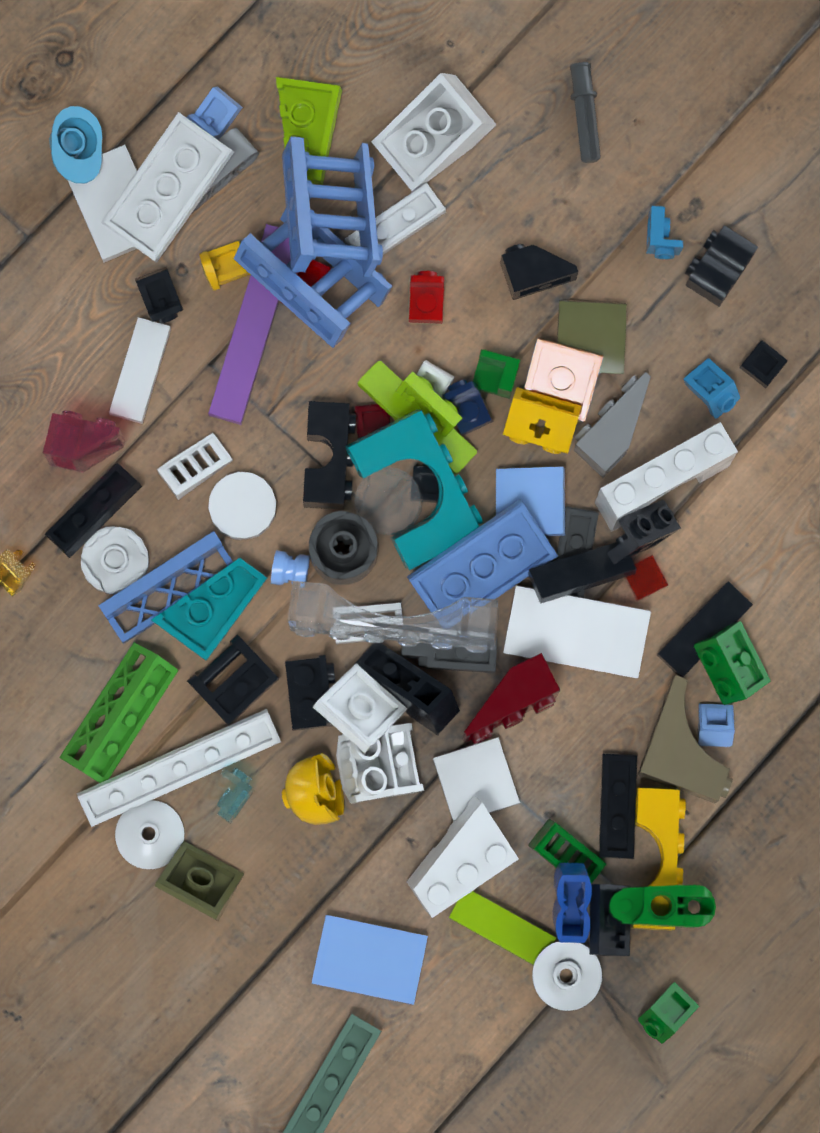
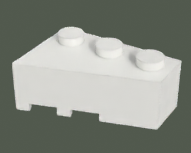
(462, 860)

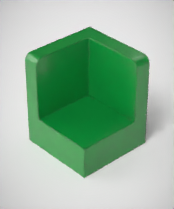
(496, 373)

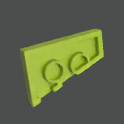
(309, 113)

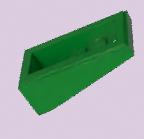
(546, 833)

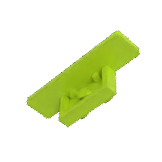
(415, 393)

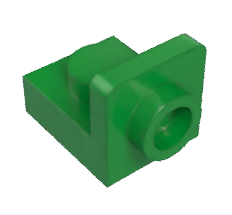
(668, 1013)

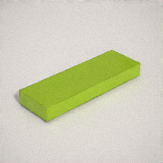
(501, 927)

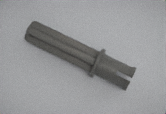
(585, 111)

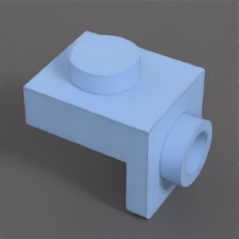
(216, 113)

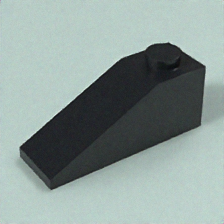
(424, 696)

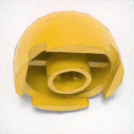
(312, 792)

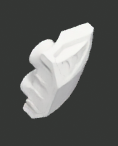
(383, 770)

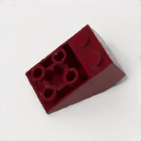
(521, 690)

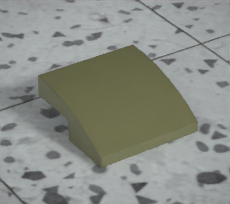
(596, 329)

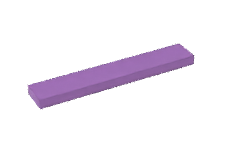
(247, 345)

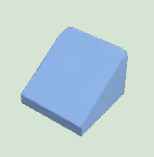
(715, 725)

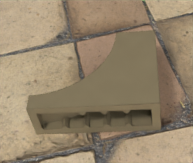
(677, 758)

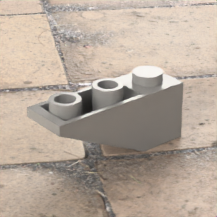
(611, 436)

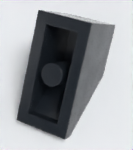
(534, 270)

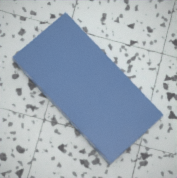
(485, 560)

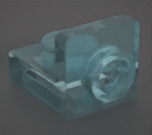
(233, 801)

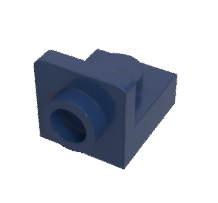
(470, 406)

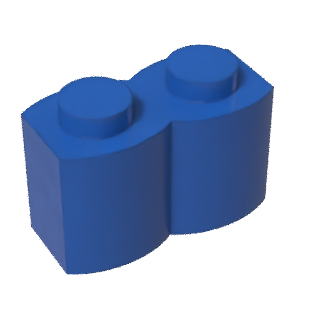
(570, 907)

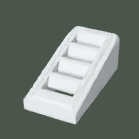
(177, 462)

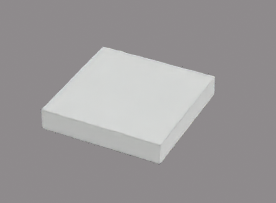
(360, 708)
(478, 773)

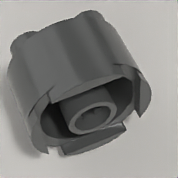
(351, 530)

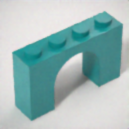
(414, 439)

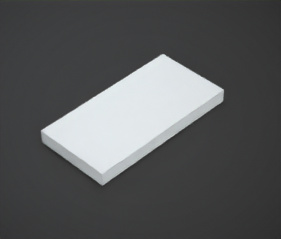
(167, 187)
(578, 632)

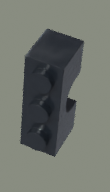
(328, 485)

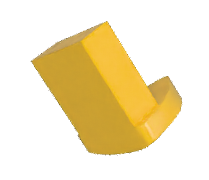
(220, 266)

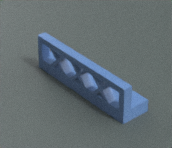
(156, 580)

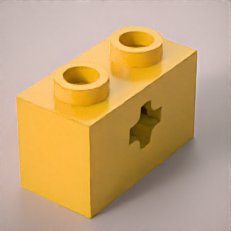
(558, 415)

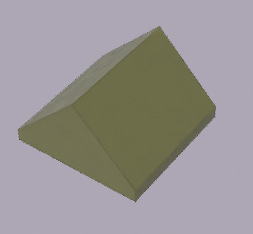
(199, 880)

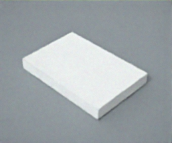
(99, 196)

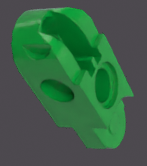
(634, 906)

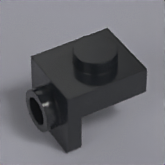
(159, 295)

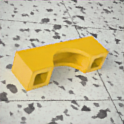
(659, 815)

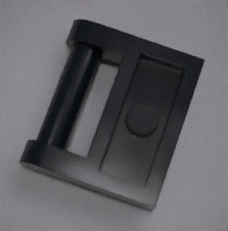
(241, 688)

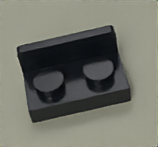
(644, 530)
(306, 685)
(607, 934)

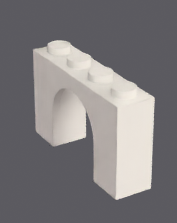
(695, 458)

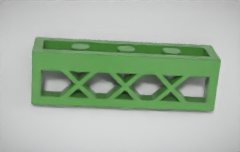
(122, 716)

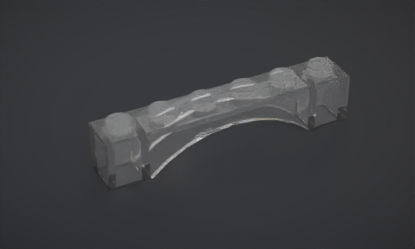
(465, 623)

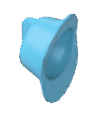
(76, 144)

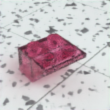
(80, 443)

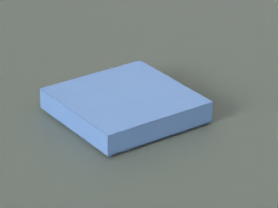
(540, 491)

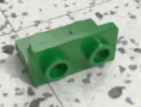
(732, 664)

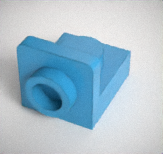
(658, 229)
(713, 387)

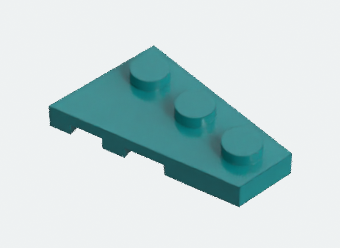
(212, 609)

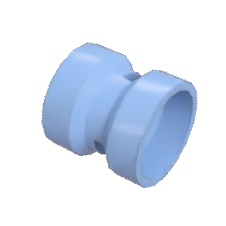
(287, 568)

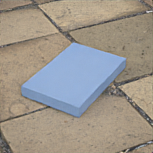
(369, 959)

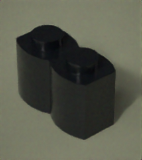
(721, 265)

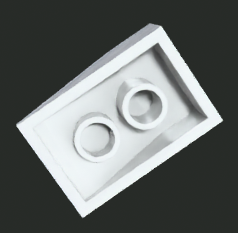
(433, 131)

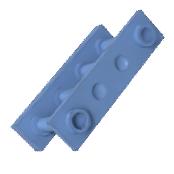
(302, 219)
(303, 299)

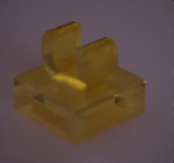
(12, 572)

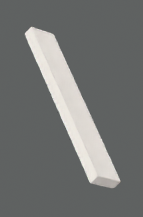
(178, 767)

